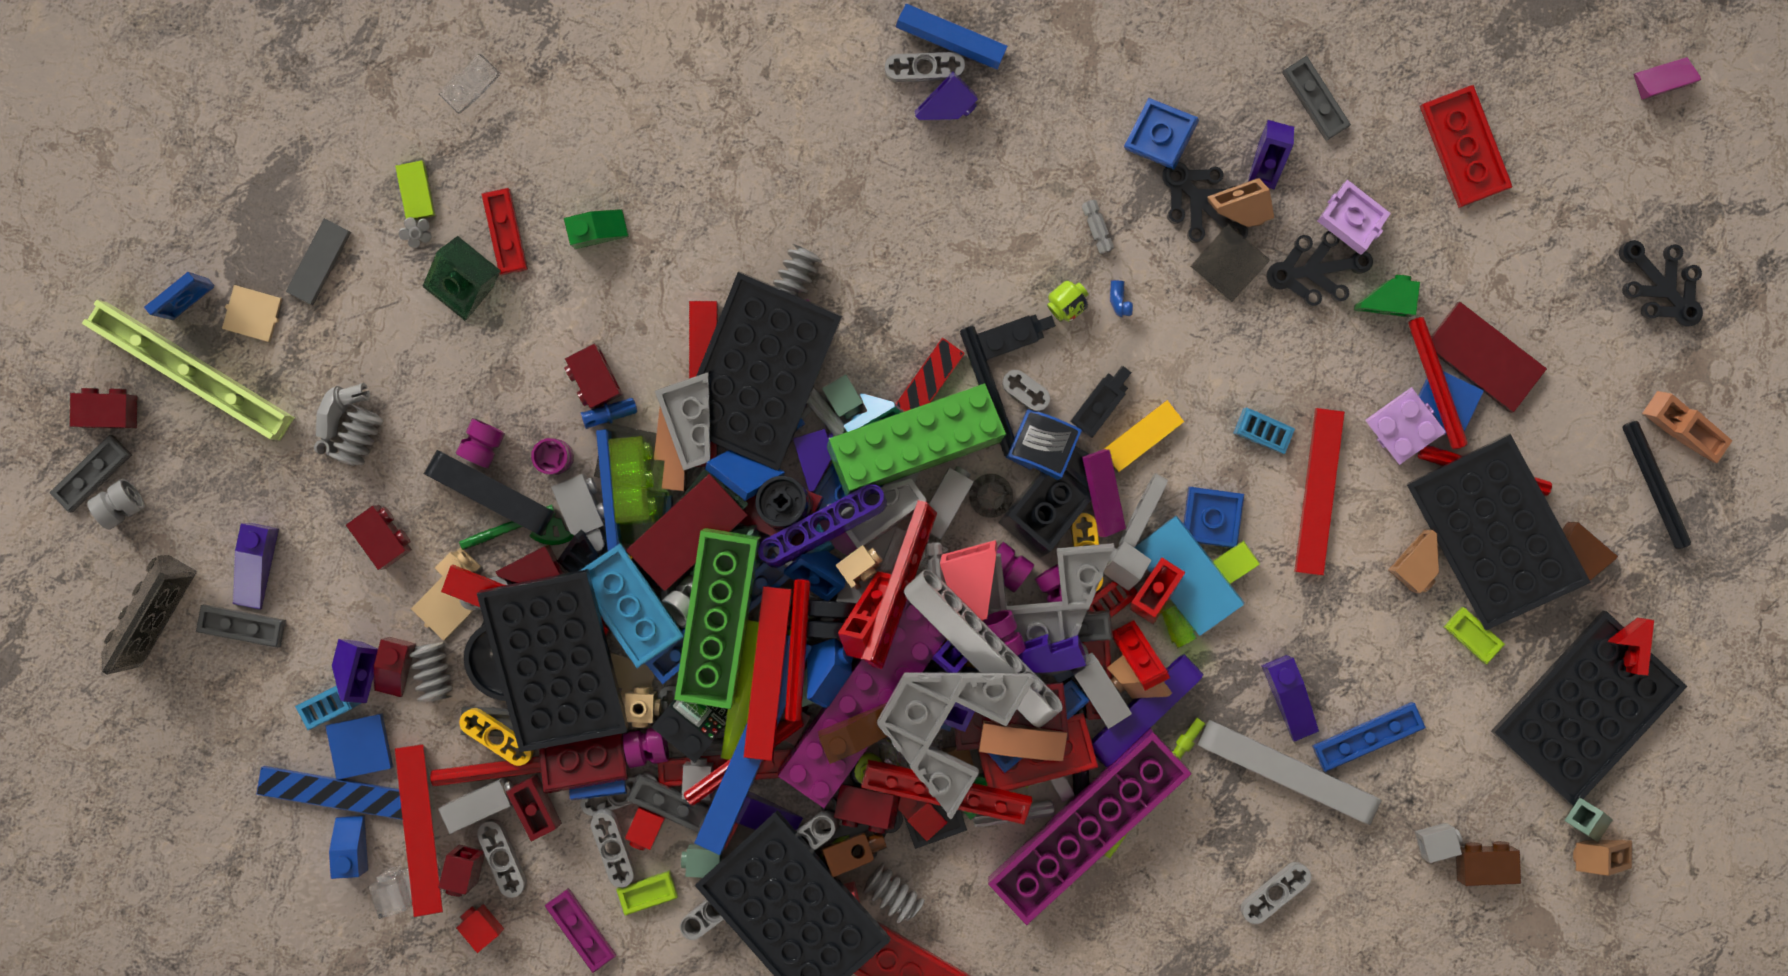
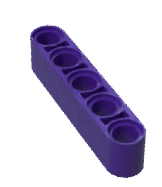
(808, 526)
(1113, 742)

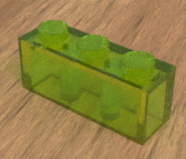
(632, 480)

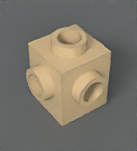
(648, 700)

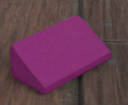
(1666, 78)

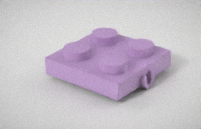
(1354, 217)
(1405, 425)

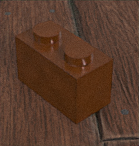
(1488, 864)

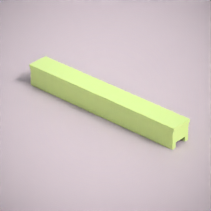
(188, 370)

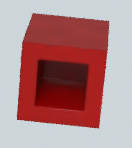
(644, 829)
(479, 927)

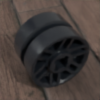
(775, 494)
(829, 617)

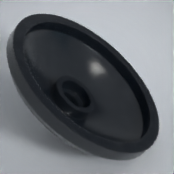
(481, 665)

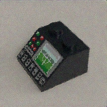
(691, 726)

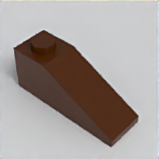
(851, 734)

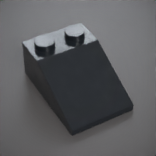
(1047, 510)

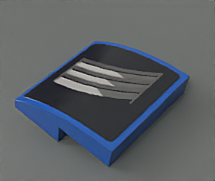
(1044, 443)

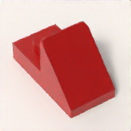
(1639, 638)
(922, 816)

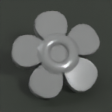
(414, 232)

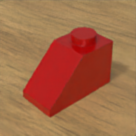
(1157, 591)

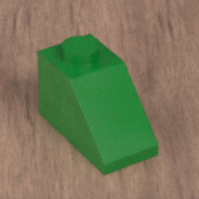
(595, 228)
(1392, 298)

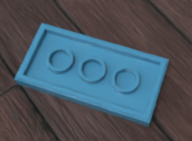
(1204, 592)
(631, 606)

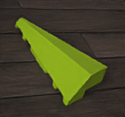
(738, 715)

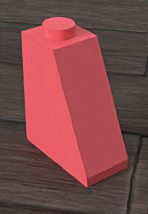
(971, 574)

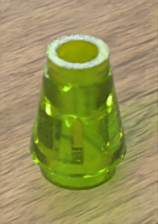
(1178, 627)

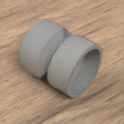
(112, 507)
(678, 601)

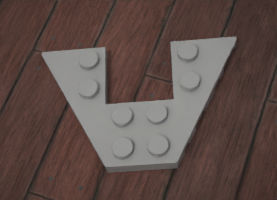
(1079, 574)
(922, 706)

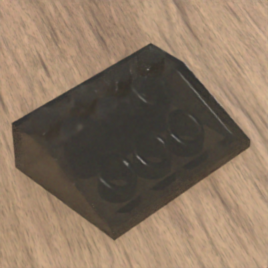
(146, 614)

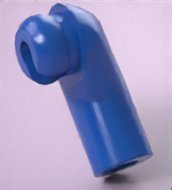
(1117, 299)

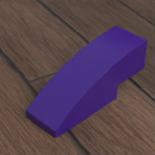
(1049, 657)

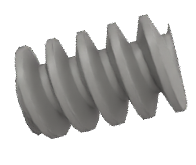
(797, 270)
(357, 436)
(431, 672)
(893, 895)

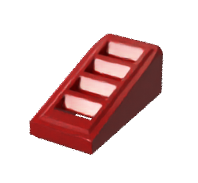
(1122, 602)

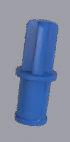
(609, 413)

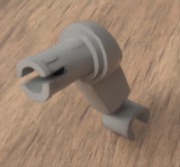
(331, 409)

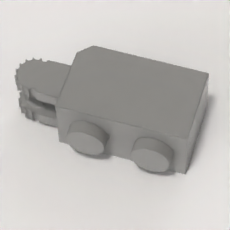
(581, 509)

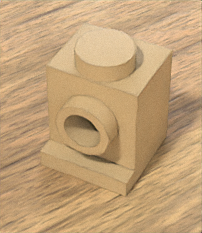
(458, 558)
(859, 566)

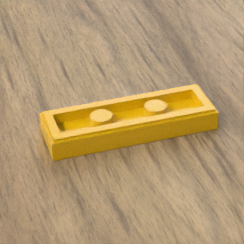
(1143, 435)

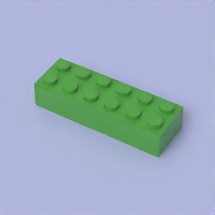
(916, 439)
(717, 618)

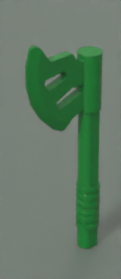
(548, 539)

